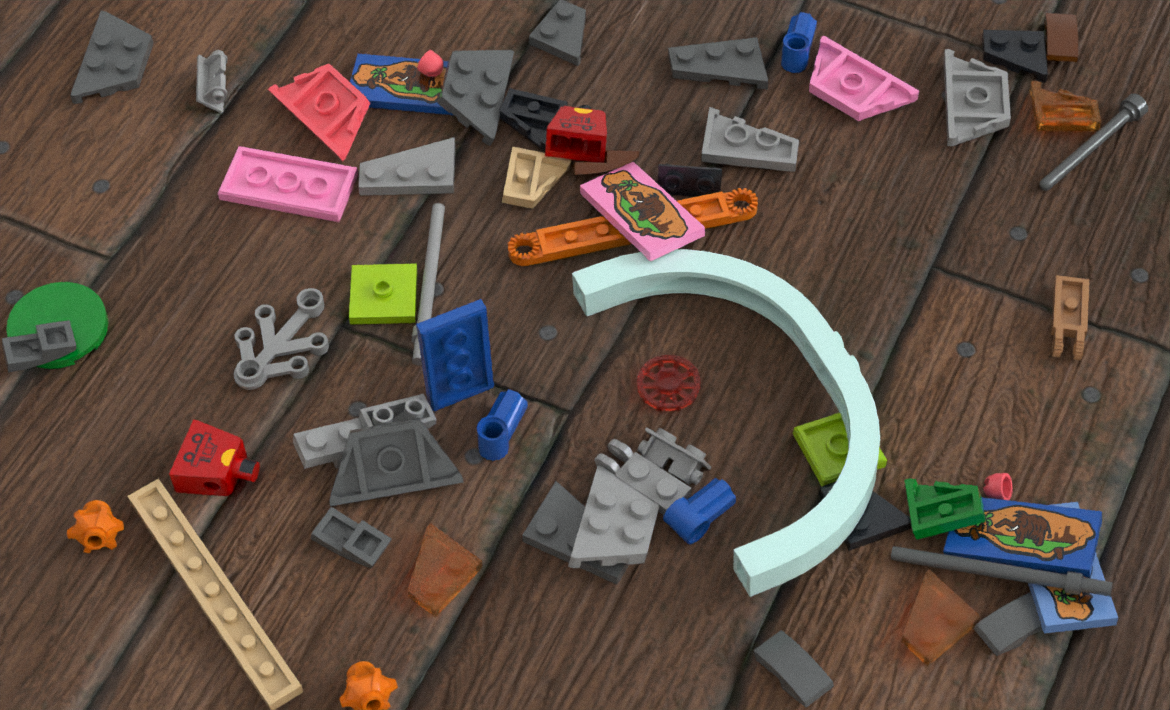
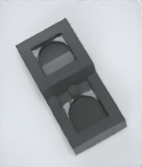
(44, 346)
(351, 540)
(1010, 625)
(794, 667)

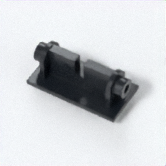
(689, 180)

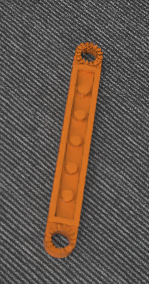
(599, 234)

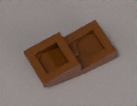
(1061, 37)
(613, 160)

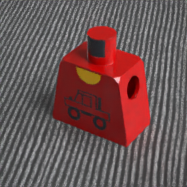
(577, 134)
(211, 462)

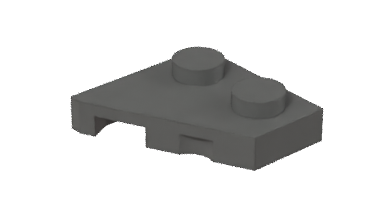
(561, 32)

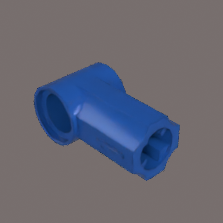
(798, 43)
(500, 424)
(693, 516)

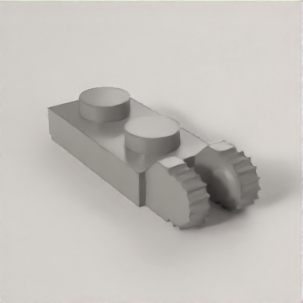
(644, 475)

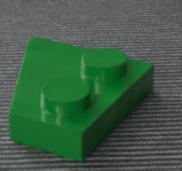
(942, 507)

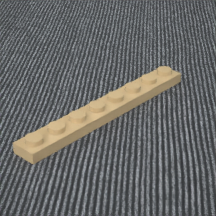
(216, 595)

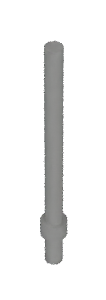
(429, 275)

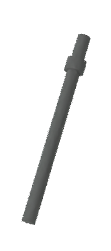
(1072, 581)

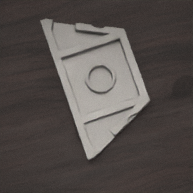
(974, 99)
(614, 523)

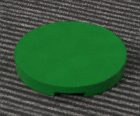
(61, 303)

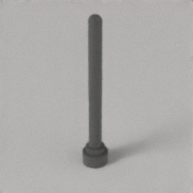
(1130, 110)

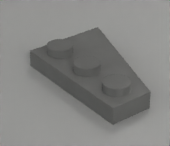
(724, 60)
(556, 529)

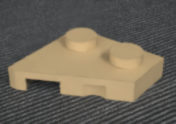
(531, 176)

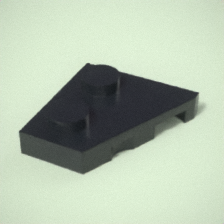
(1016, 51)

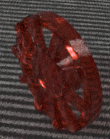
(668, 383)

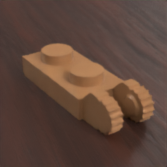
(1069, 314)

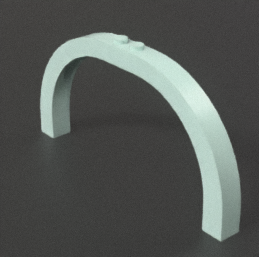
(822, 530)

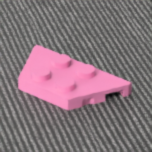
(855, 83)

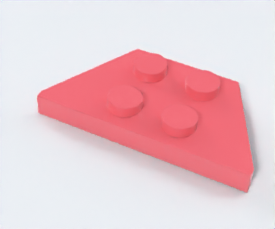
(326, 106)

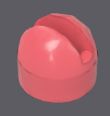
(430, 64)
(998, 486)

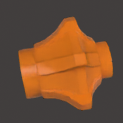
(95, 526)
(367, 688)

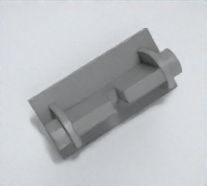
(211, 80)
(686, 461)

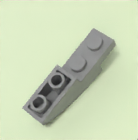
(328, 442)

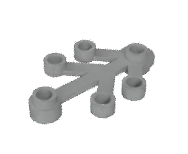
(279, 344)

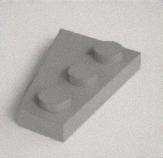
(739, 144)
(413, 171)

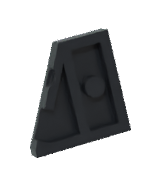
(530, 114)
(878, 521)

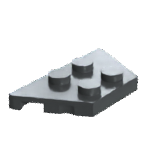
(112, 59)
(476, 88)
(391, 462)

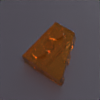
(1063, 110)
(441, 571)
(937, 620)

